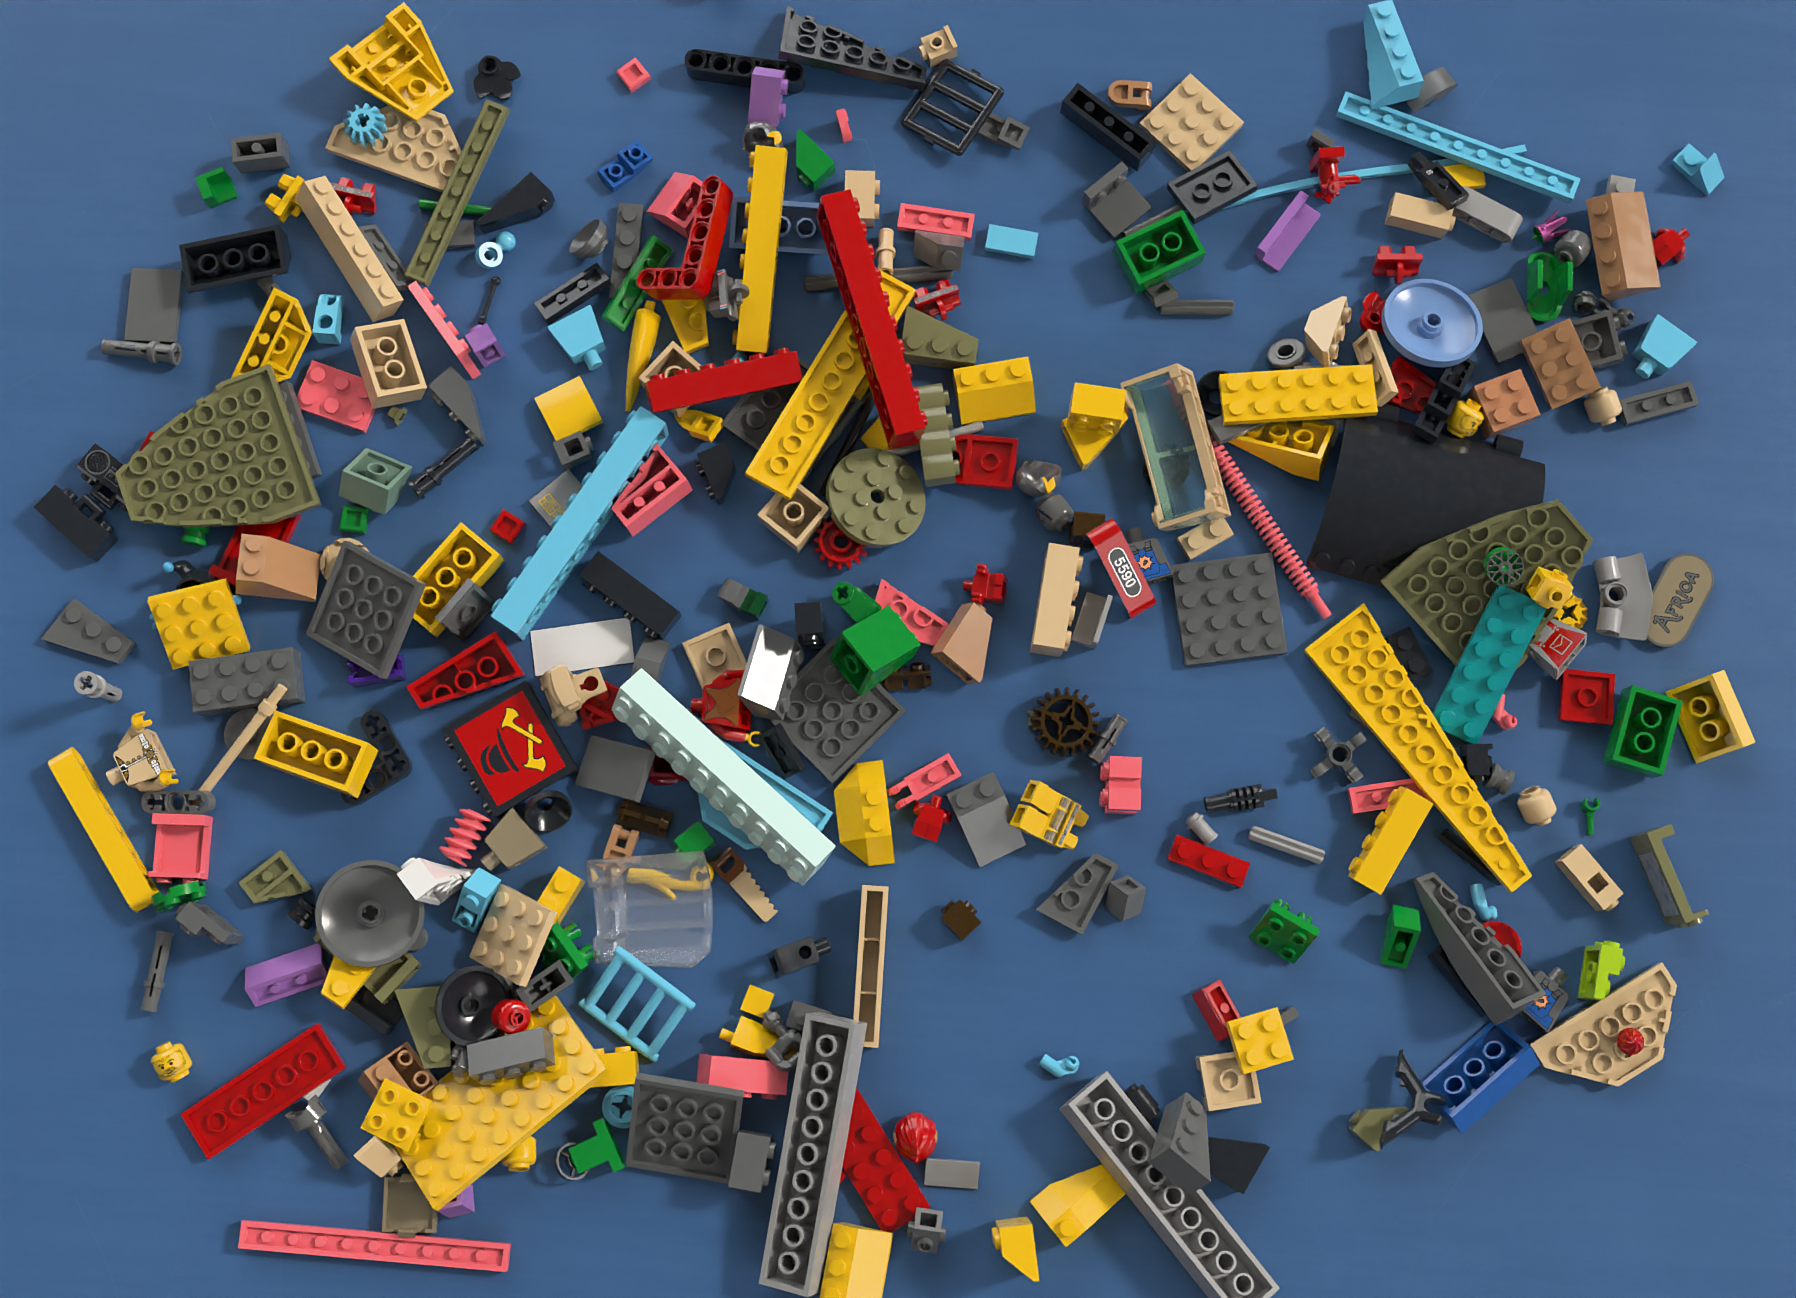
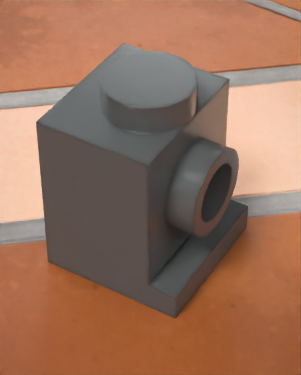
(566, 445)

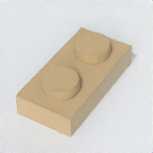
(1204, 538)

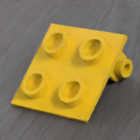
(396, 1115)

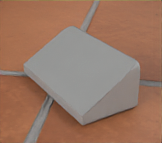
(952, 1173)

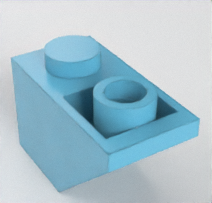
(475, 899)

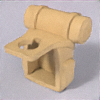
(565, 694)

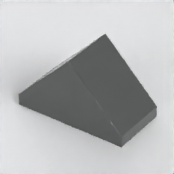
(545, 986)

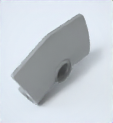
(1630, 581)

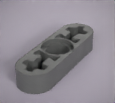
(187, 796)

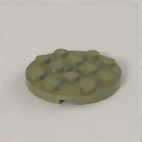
(858, 515)

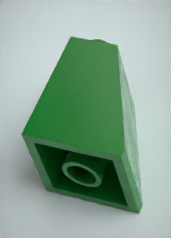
(874, 649)

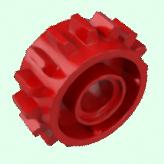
(833, 555)

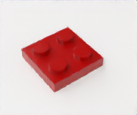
(1586, 697)

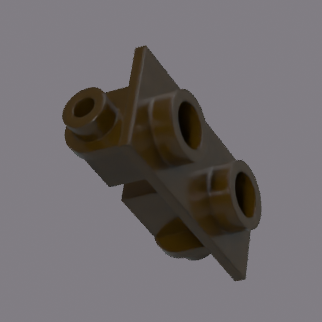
(914, 674)
(644, 818)

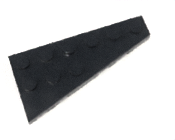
(844, 53)

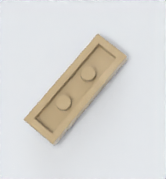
(1369, 351)

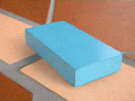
(1011, 241)

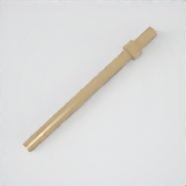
(266, 709)

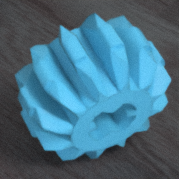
(360, 117)

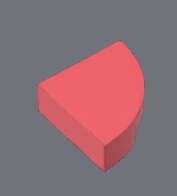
(842, 118)

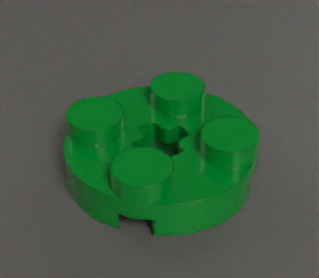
(179, 894)

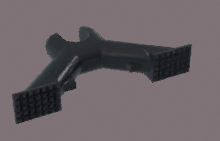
(1417, 1111)

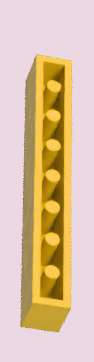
(761, 248)

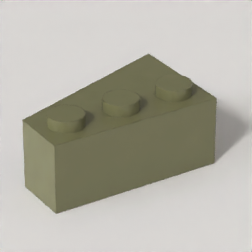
(419, 1012)

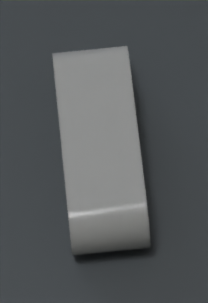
(1488, 216)

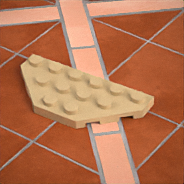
(410, 149)
(1588, 1040)

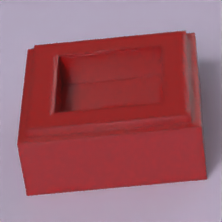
(507, 526)

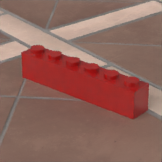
(724, 381)

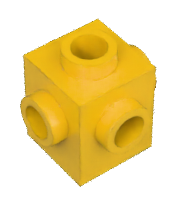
(1549, 588)

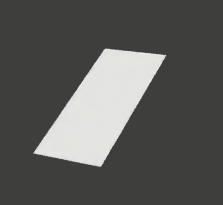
(583, 645)

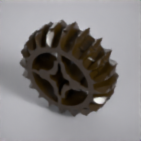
(1054, 717)

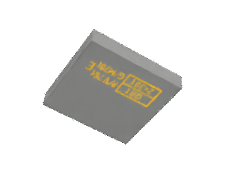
(554, 497)

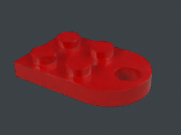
(986, 461)

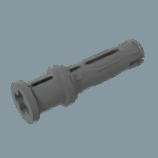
(151, 351)

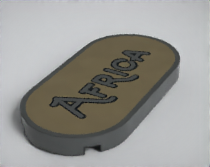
(1678, 599)

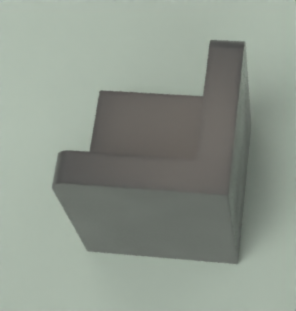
(1125, 897)

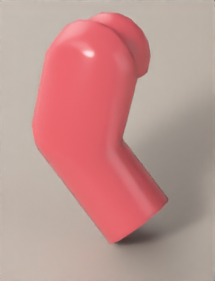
(1502, 718)

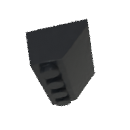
(235, 258)

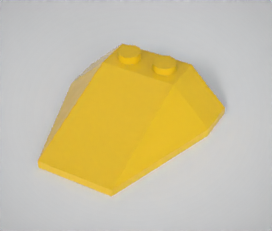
(397, 65)

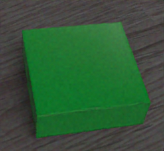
(354, 519)

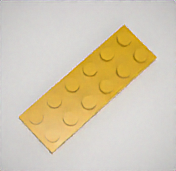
(1297, 394)

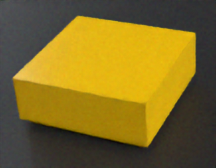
(757, 1001)

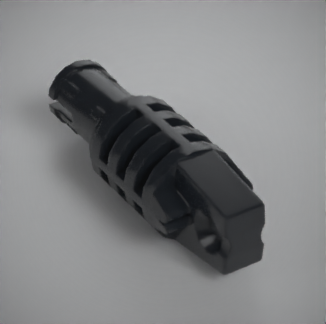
(1240, 799)

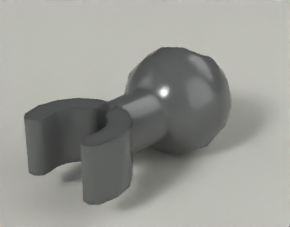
(1624, 314)

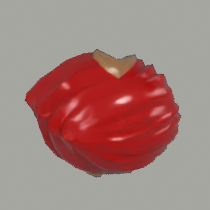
(915, 1137)

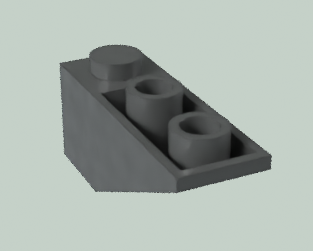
(460, 400)

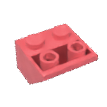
(677, 203)

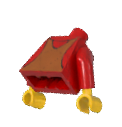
(724, 709)

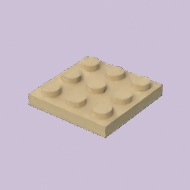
(1191, 124)
(513, 935)

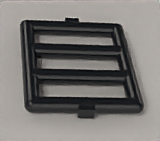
(970, 130)

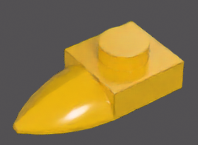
(700, 424)

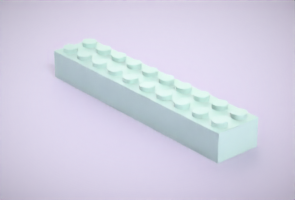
(721, 777)

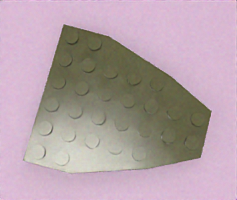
(222, 461)
(1446, 579)

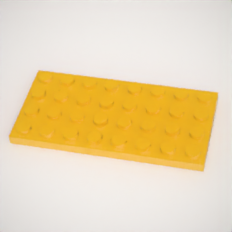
(480, 1124)

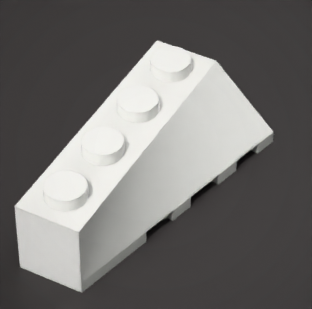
(432, 881)

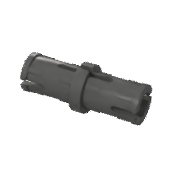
(1107, 738)

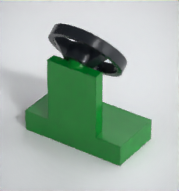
(591, 1153)

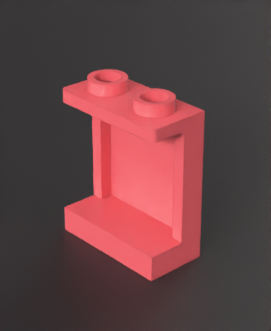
(181, 847)

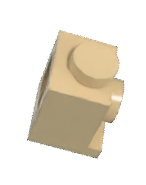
(933, 54)

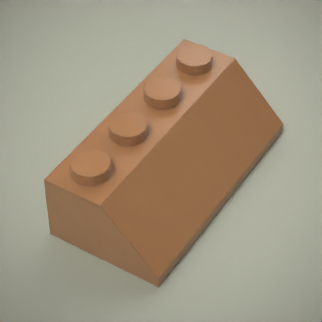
(1623, 244)

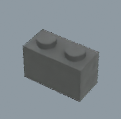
(260, 153)

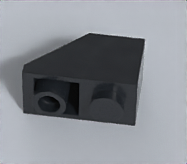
(719, 471)

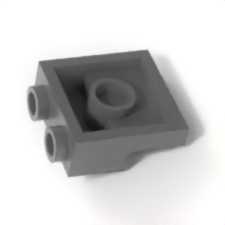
(1600, 339)
(203, 921)

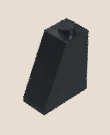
(1235, 1161)

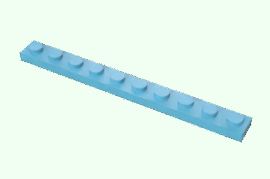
(1459, 148)

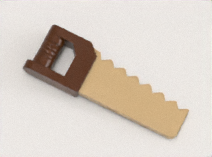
(743, 884)

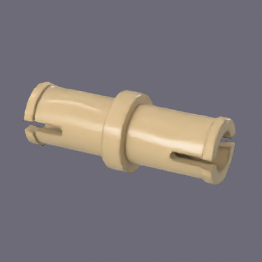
(885, 251)

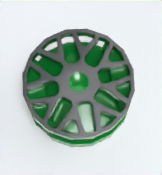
(1503, 566)

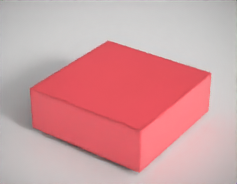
(633, 75)

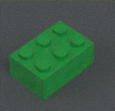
(1159, 252)
(1642, 731)

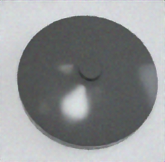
(368, 914)

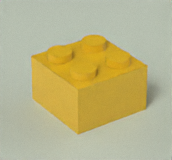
(1096, 408)

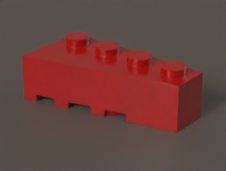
(469, 672)

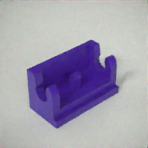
(362, 677)

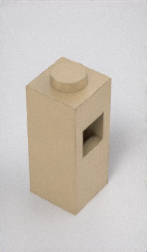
(1419, 215)
(1589, 878)

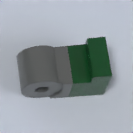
(743, 598)

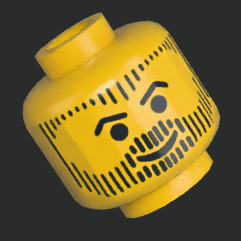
(1465, 418)
(171, 1062)

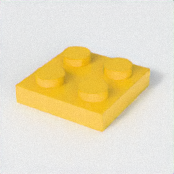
(1259, 1040)

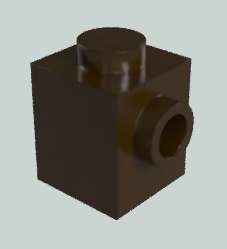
(960, 918)

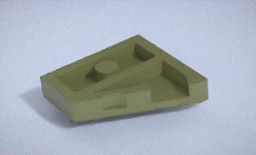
(275, 880)

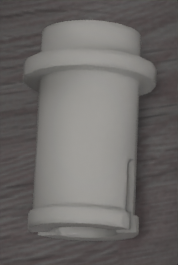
(1201, 828)

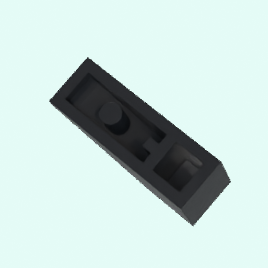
(520, 204)

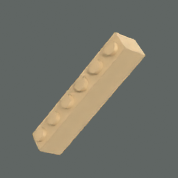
(349, 248)
(871, 961)

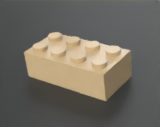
(1054, 600)

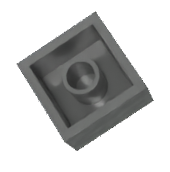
(751, 1161)

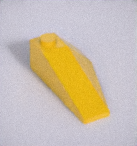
(1291, 446)
(1077, 1202)

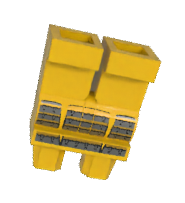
(1058, 816)

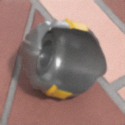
(760, 134)
(1038, 478)

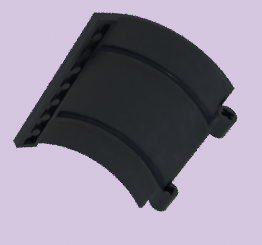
(1406, 492)

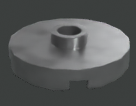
(235, 727)

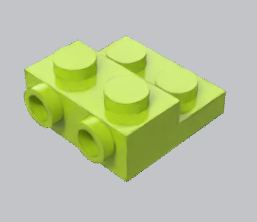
(1598, 963)

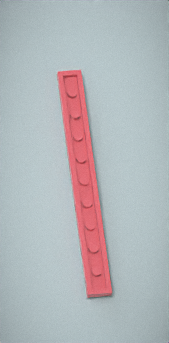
(374, 1245)

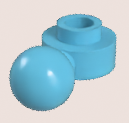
(504, 242)

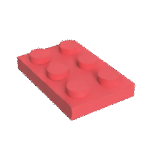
(336, 397)

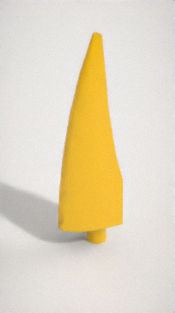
(641, 348)
(751, 1038)

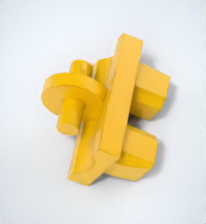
(284, 207)

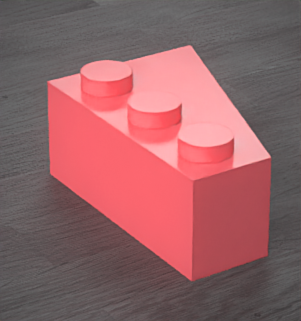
(651, 492)

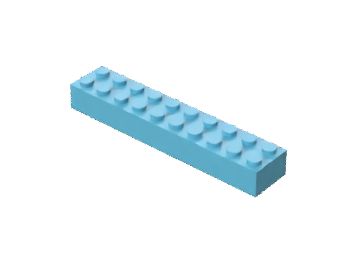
(579, 524)

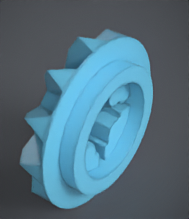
(612, 1112)

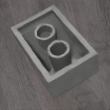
(985, 819)

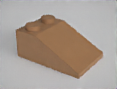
(276, 569)

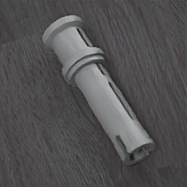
(99, 688)

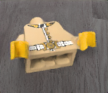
(142, 759)

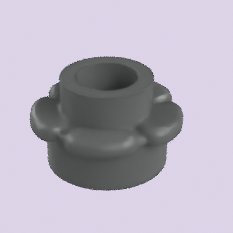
(1585, 302)

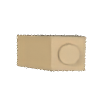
(380, 1157)

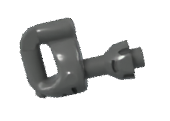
(788, 1041)

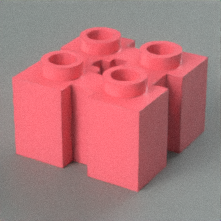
(1122, 785)

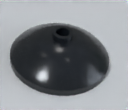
(484, 991)

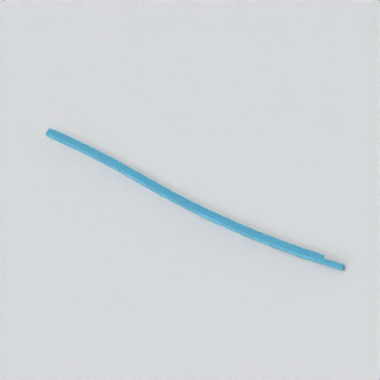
(1362, 173)

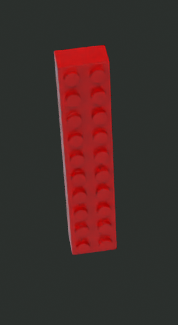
(870, 319)

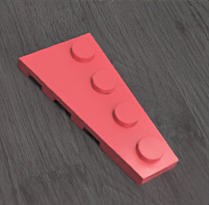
(447, 330)

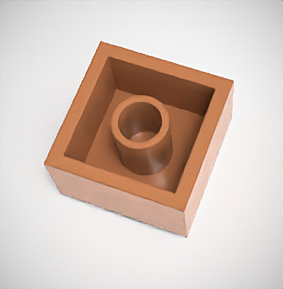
(1504, 403)

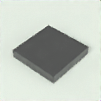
(465, 610)

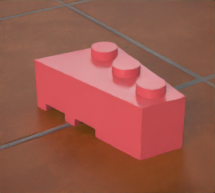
(743, 1074)

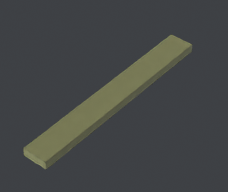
(457, 193)

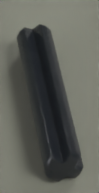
(1462, 849)

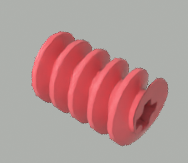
(464, 835)

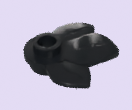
(495, 81)

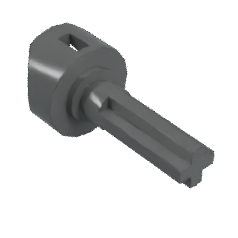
(310, 1119)

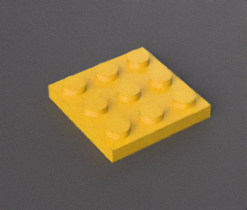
(199, 623)

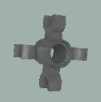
(1325, 739)

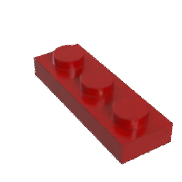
(1208, 861)

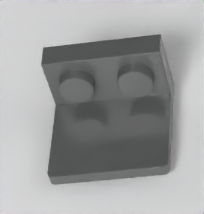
(1115, 201)

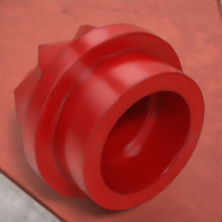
(1630, 1041)

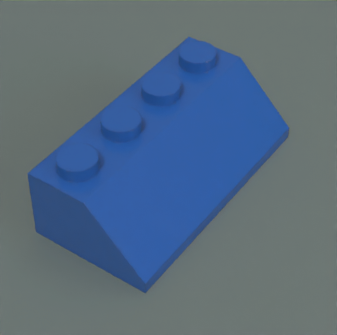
(1481, 1074)

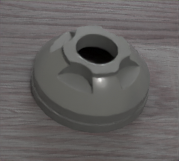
(589, 240)

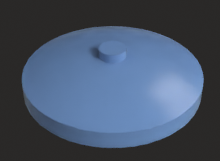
(1432, 323)

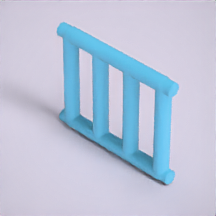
(663, 988)

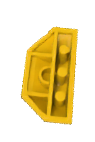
(277, 337)
(864, 814)

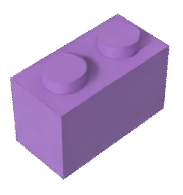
(767, 96)

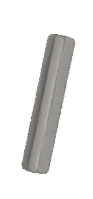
(1286, 844)

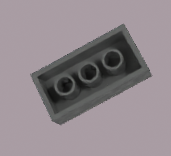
(244, 680)

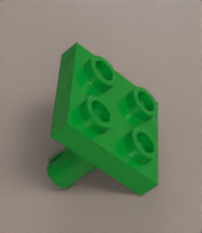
(1284, 931)
(560, 947)

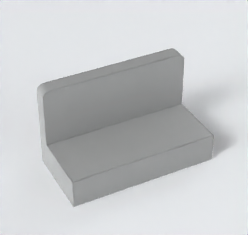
(1091, 620)

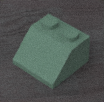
(374, 480)

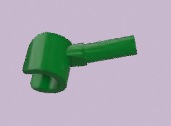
(1590, 813)

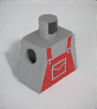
(1557, 647)

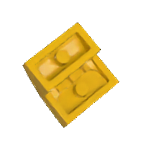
(568, 409)

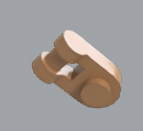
(1121, 94)
(617, 833)

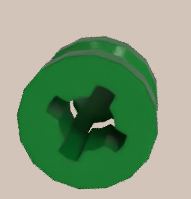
(195, 536)

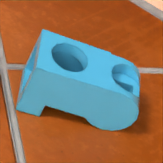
(328, 319)

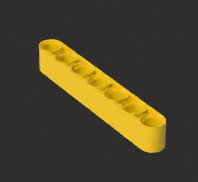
(103, 828)

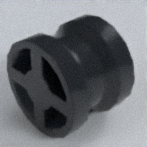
(303, 913)

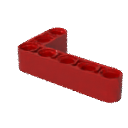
(702, 252)

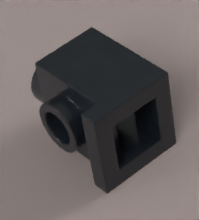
(1477, 761)

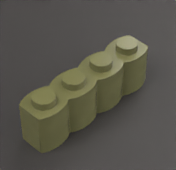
(936, 443)

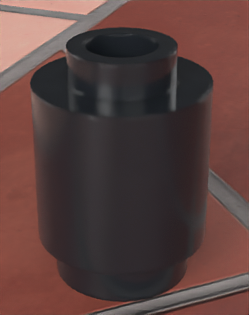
(1143, 1101)

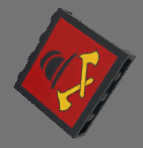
(509, 749)

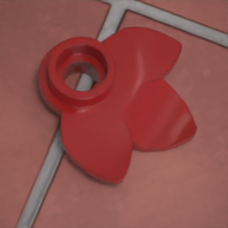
(1372, 309)

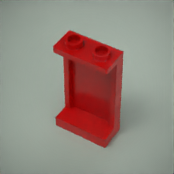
(228, 565)

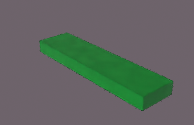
(629, 295)

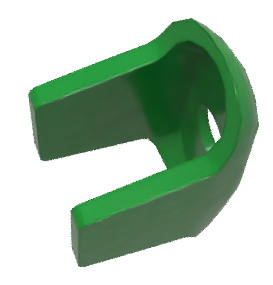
(1559, 279)

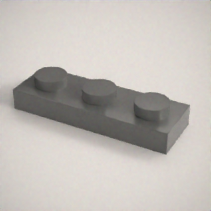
(386, 256)
(1658, 403)

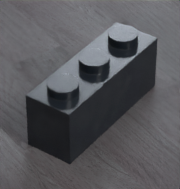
(809, 625)

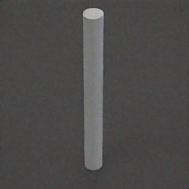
(967, 429)

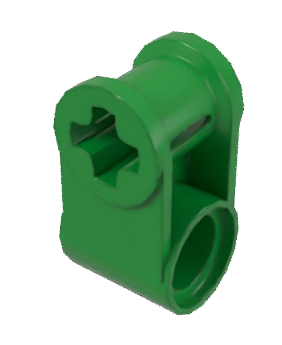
(857, 604)

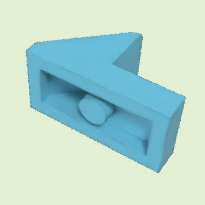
(1698, 169)

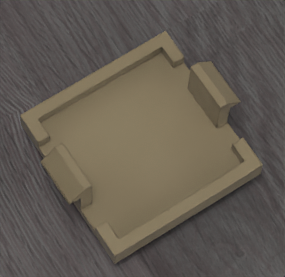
(406, 1208)

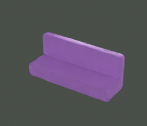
(1287, 233)
(286, 975)

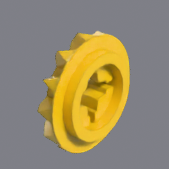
(1579, 612)

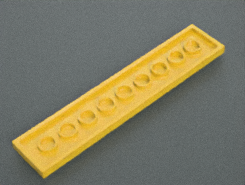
(818, 403)

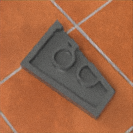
(88, 633)
(1080, 895)

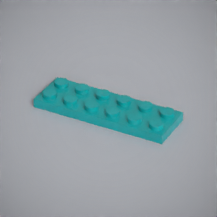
(1487, 663)

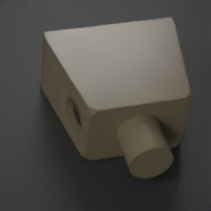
(512, 842)

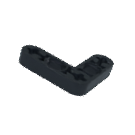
(386, 767)

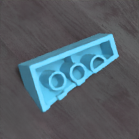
(1390, 60)

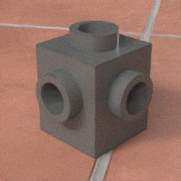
(926, 1230)

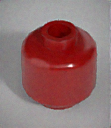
(511, 1016)

